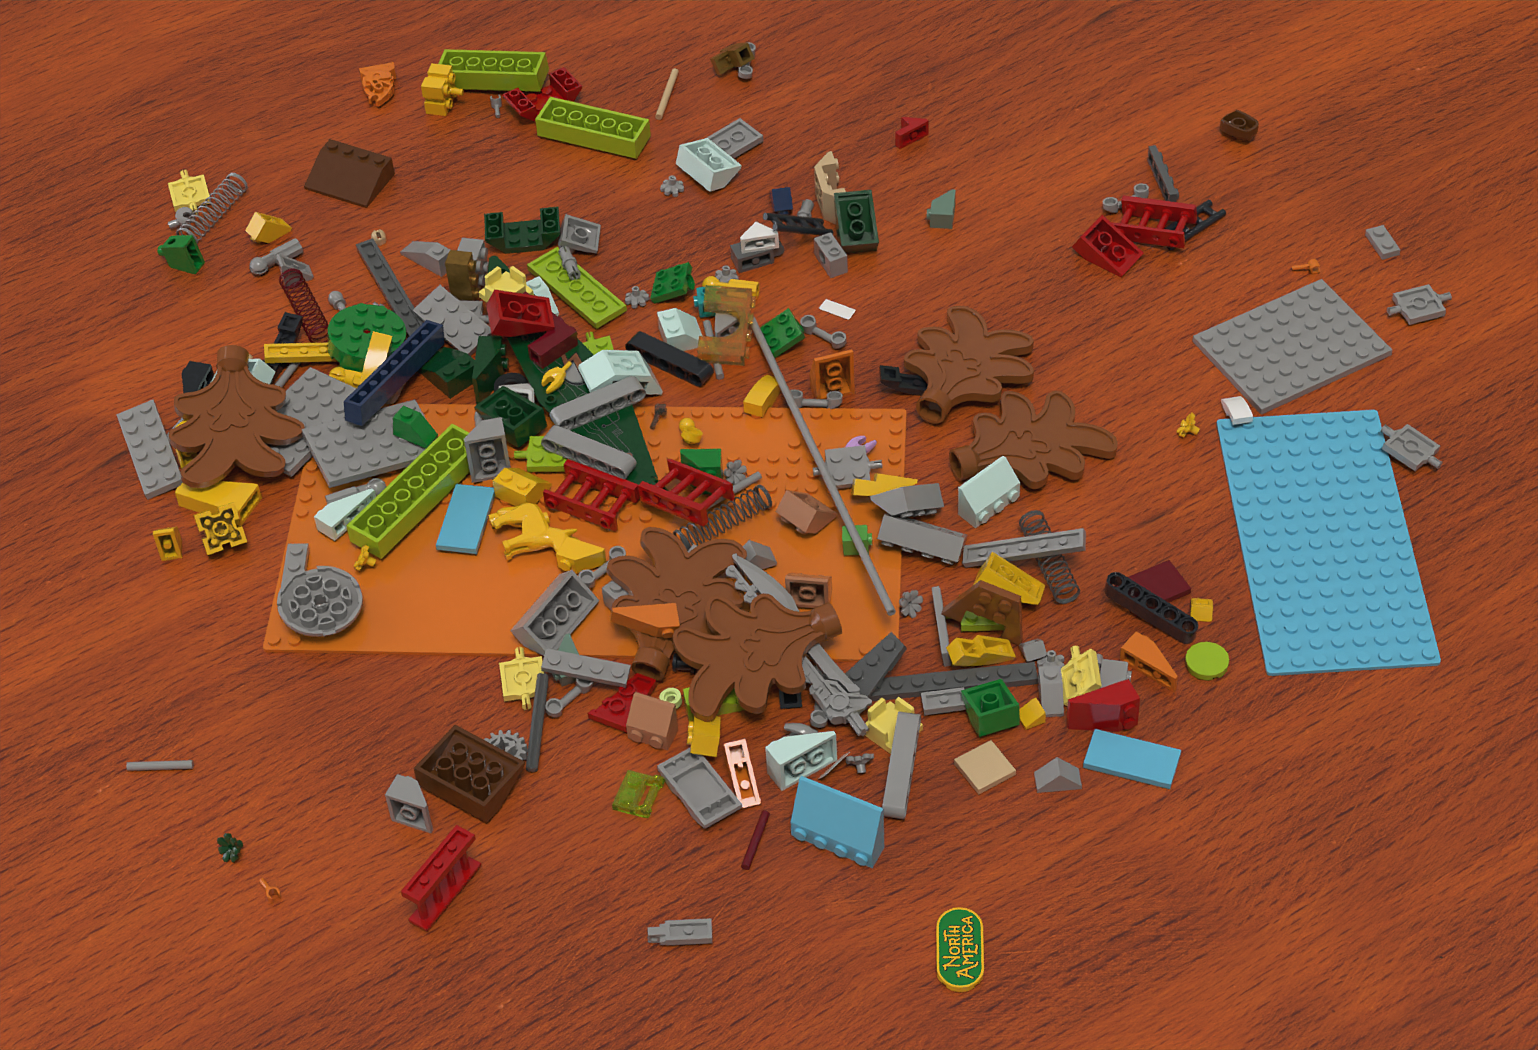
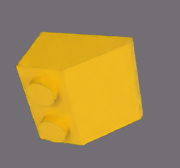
(519, 486)

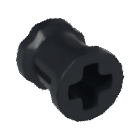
(678, 664)

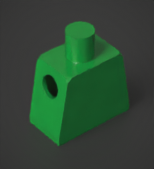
(182, 253)

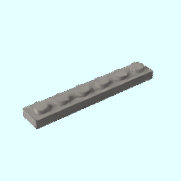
(1026, 547)

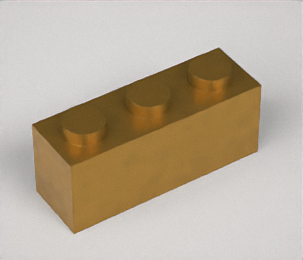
(462, 275)

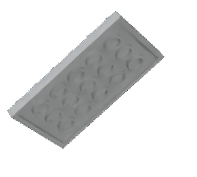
(313, 401)
(357, 452)

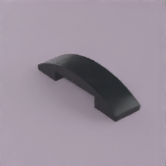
(288, 333)
(901, 382)

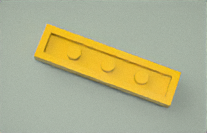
(297, 353)

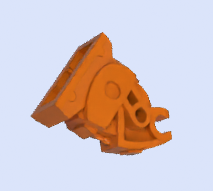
(378, 82)

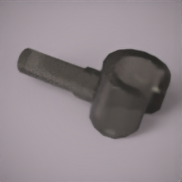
(660, 410)

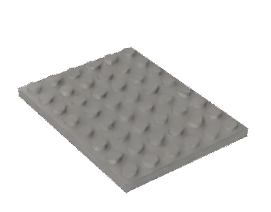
(1291, 346)

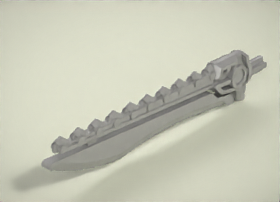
(837, 703)

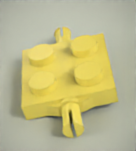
(188, 191)
(1080, 674)
(520, 677)

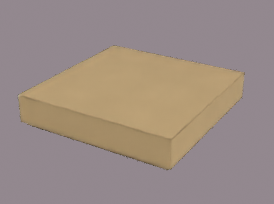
(984, 767)

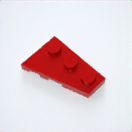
(616, 709)

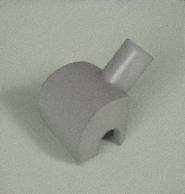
(181, 216)

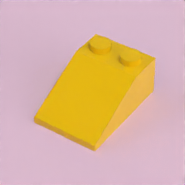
(1011, 578)

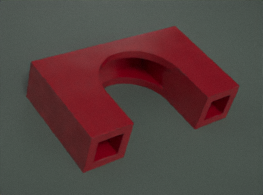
(552, 343)

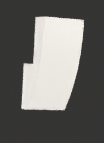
(1237, 410)

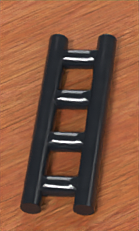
(1200, 224)
(792, 227)

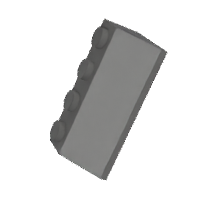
(922, 537)
(555, 613)

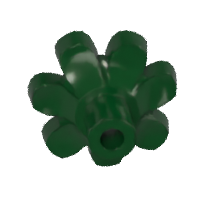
(230, 847)

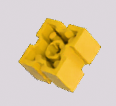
(440, 89)
(220, 528)

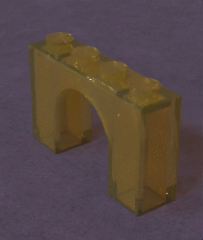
(732, 348)

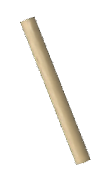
(666, 95)

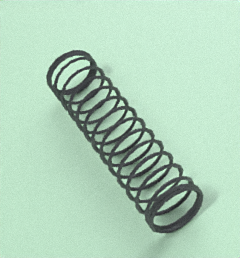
(755, 491)
(1024, 529)

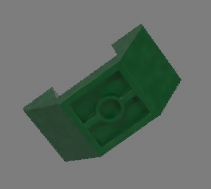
(522, 235)

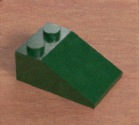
(856, 221)
(488, 365)
(449, 371)
(519, 415)

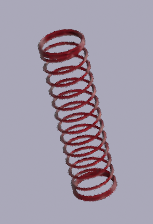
(310, 333)

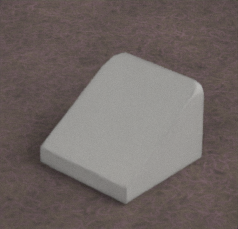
(1033, 649)

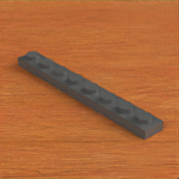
(388, 284)
(914, 685)

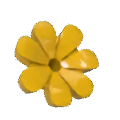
(1188, 426)
(364, 559)

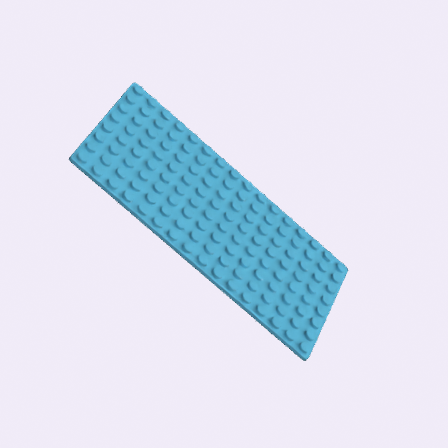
(1326, 544)

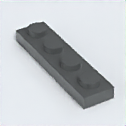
(1161, 174)

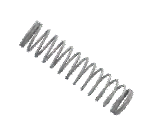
(230, 185)

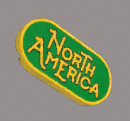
(960, 949)

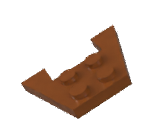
(991, 603)

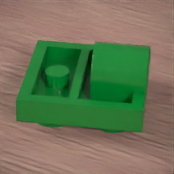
(672, 282)
(782, 332)

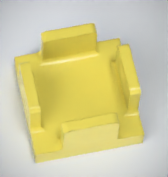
(512, 282)
(883, 719)

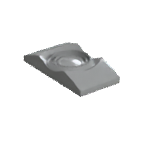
(699, 788)

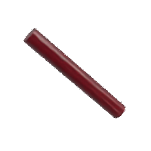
(756, 837)

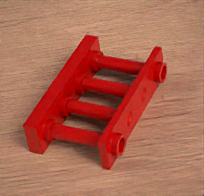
(1156, 209)
(595, 479)
(685, 506)
(441, 878)

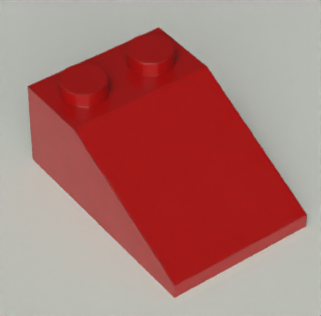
(1107, 247)
(518, 313)
(1105, 709)

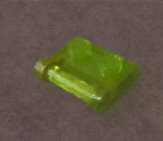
(632, 791)

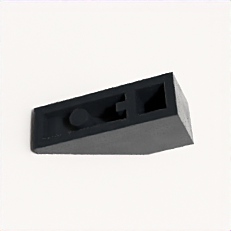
(196, 376)

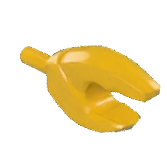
(555, 376)

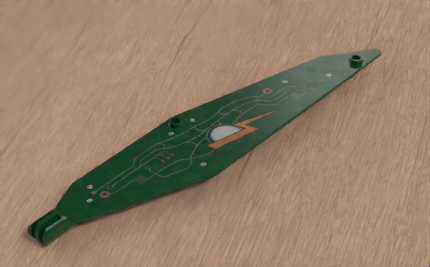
(615, 430)

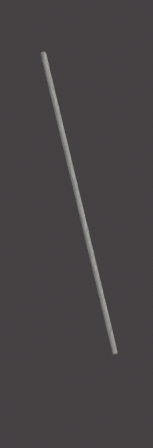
(824, 471)

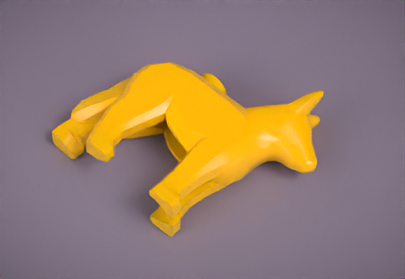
(535, 529)

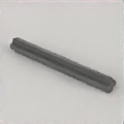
(537, 722)

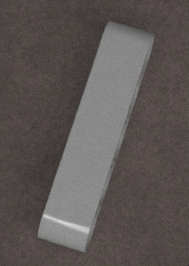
(598, 403)
(588, 452)
(901, 765)

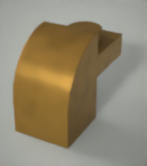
(732, 56)

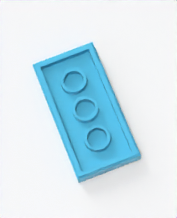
(465, 519)
(1132, 758)

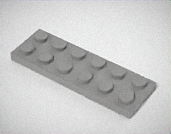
(150, 449)

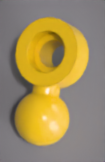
(689, 432)

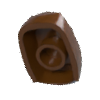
(1239, 125)

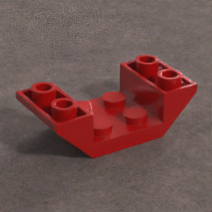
(561, 86)

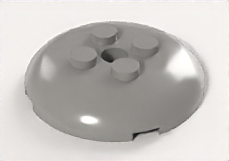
(319, 601)

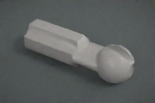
(260, 264)
(376, 484)

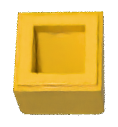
(1202, 609)
(1032, 714)

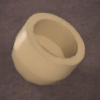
(379, 233)

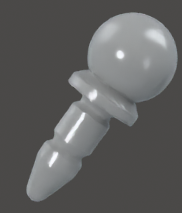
(336, 299)

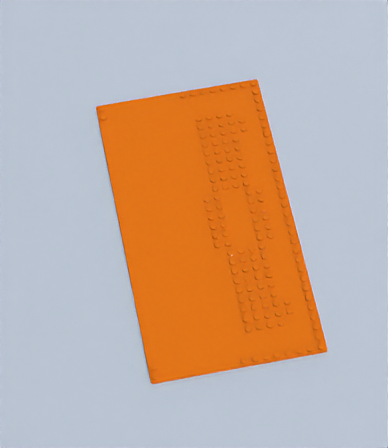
(469, 602)

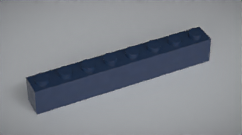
(393, 373)

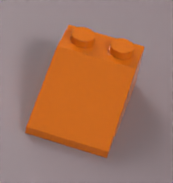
(833, 373)

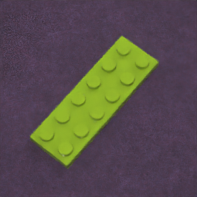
(582, 294)

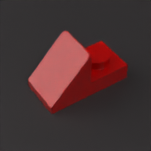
(911, 131)

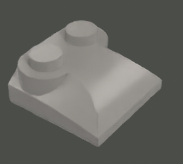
(579, 234)

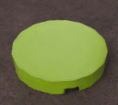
(1207, 660)

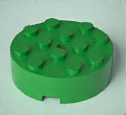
(352, 330)

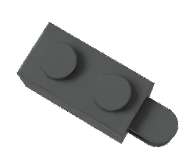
(753, 260)

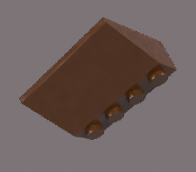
(349, 173)
(469, 773)

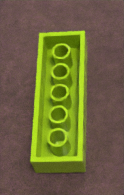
(497, 69)
(593, 127)

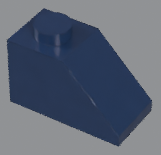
(781, 200)

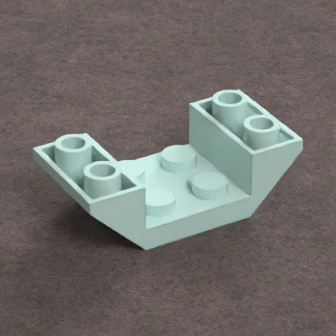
(617, 365)

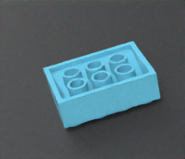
(838, 822)

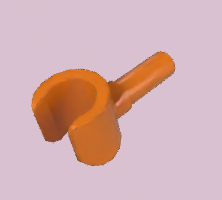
(1313, 265)
(269, 890)

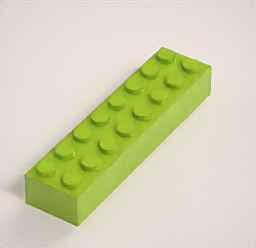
(411, 494)

